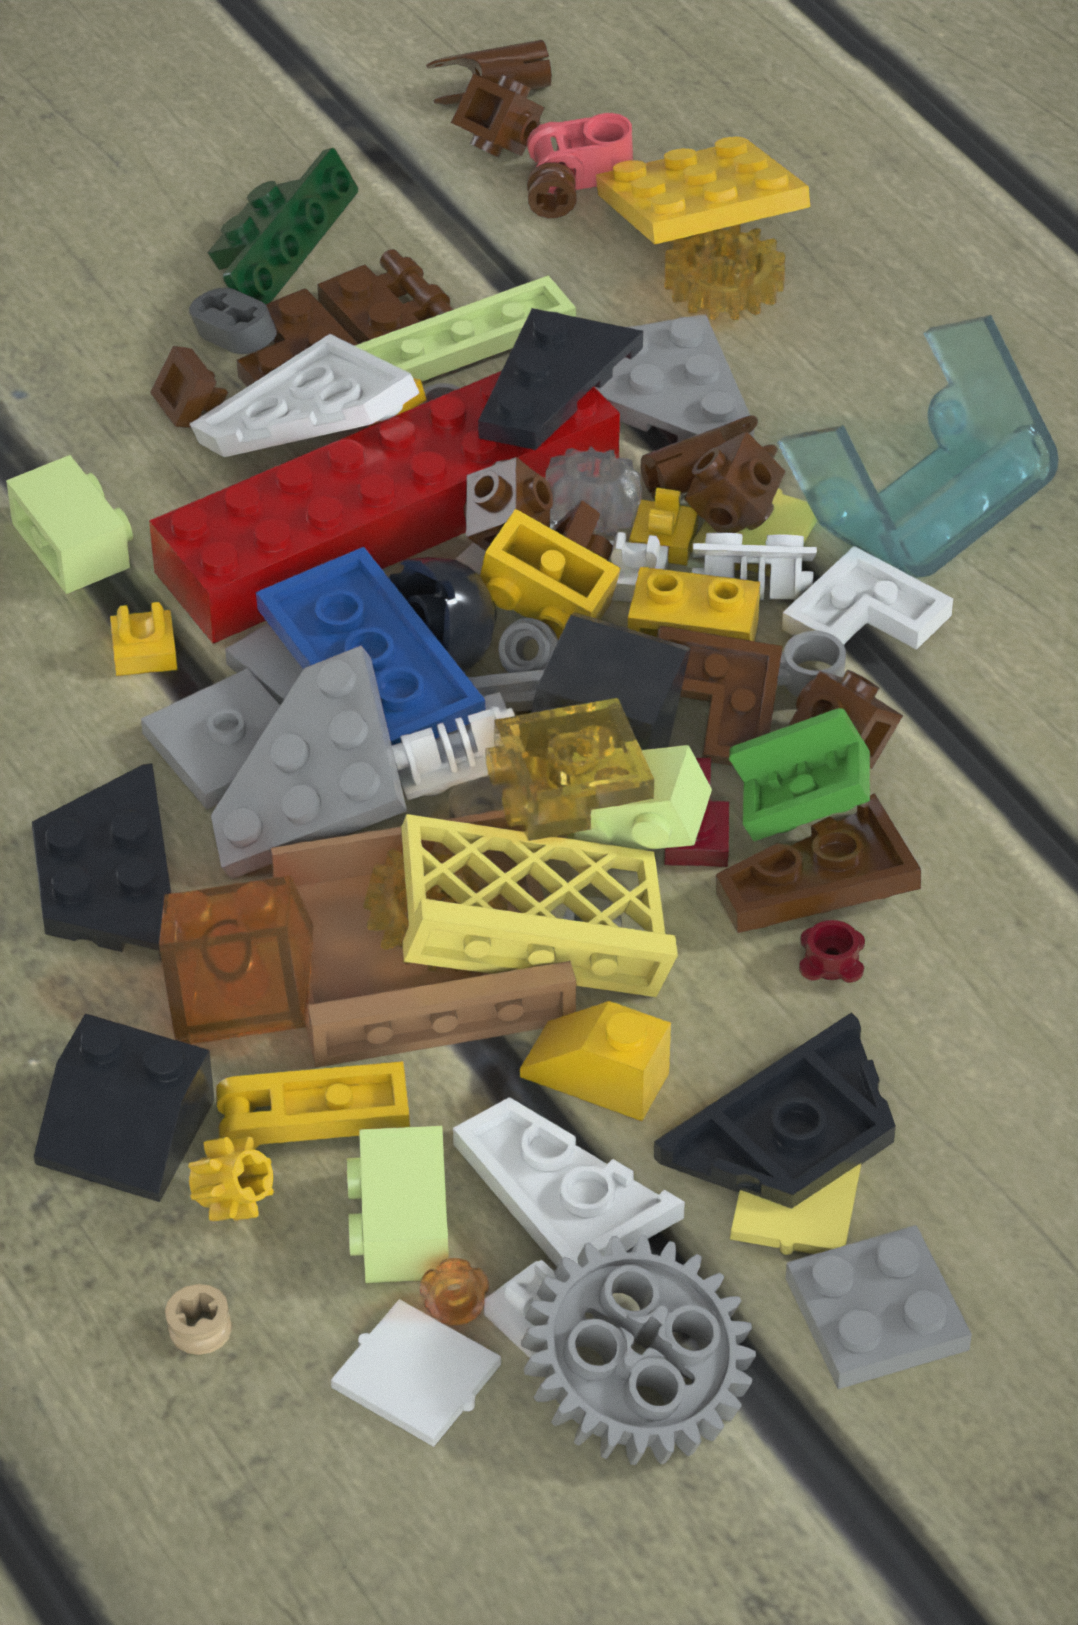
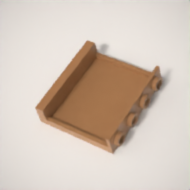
(372, 1002)

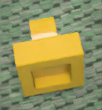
(668, 521)
(143, 641)

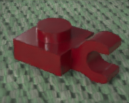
(712, 840)

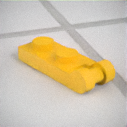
(313, 1103)

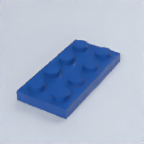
(356, 605)

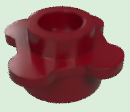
(832, 952)

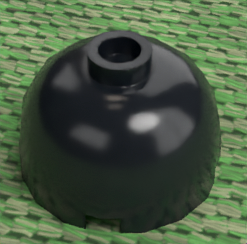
(451, 604)

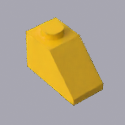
(603, 1057)

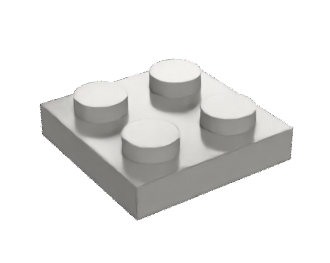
(877, 1306)

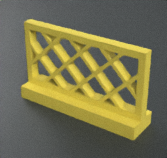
(497, 941)

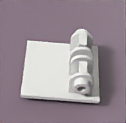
(781, 552)
(434, 765)

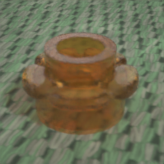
(457, 1305)

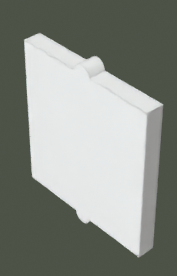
(416, 1372)

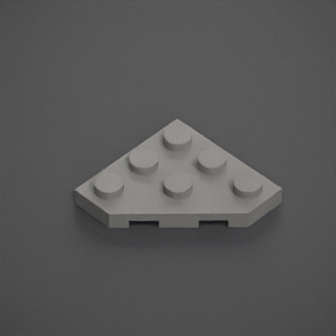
(676, 380)
(315, 769)

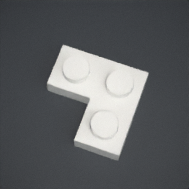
(872, 592)

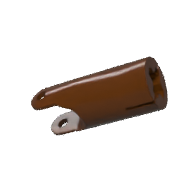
(518, 61)
(673, 464)

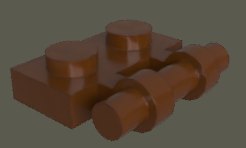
(370, 303)

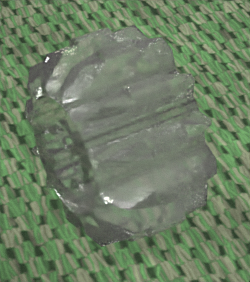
(598, 480)

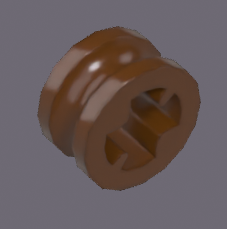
(549, 176)

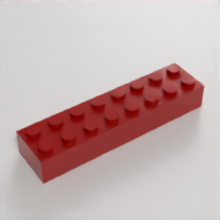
(377, 489)

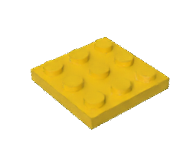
(701, 190)

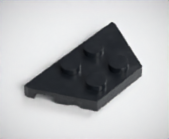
(105, 864)
(790, 1123)

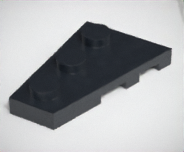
(549, 372)

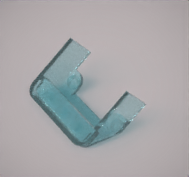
(986, 464)

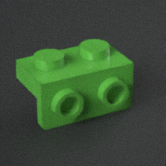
(802, 773)

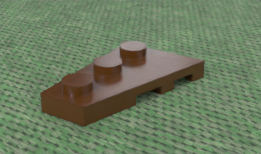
(830, 870)

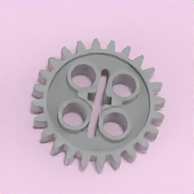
(606, 1396)

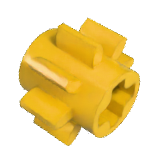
(231, 1178)

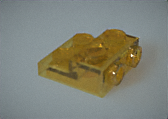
(566, 765)

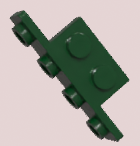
(282, 227)

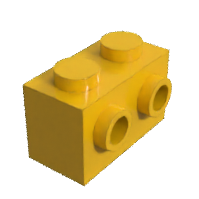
(546, 574)
(694, 603)

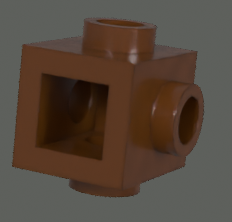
(498, 114)
(735, 485)
(497, 493)
(857, 697)

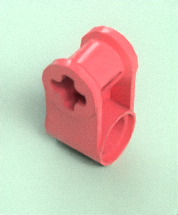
(583, 146)

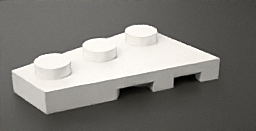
(557, 1187)

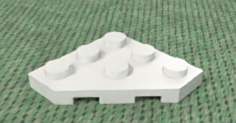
(309, 396)

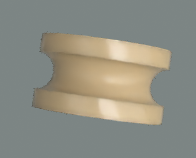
(206, 1334)

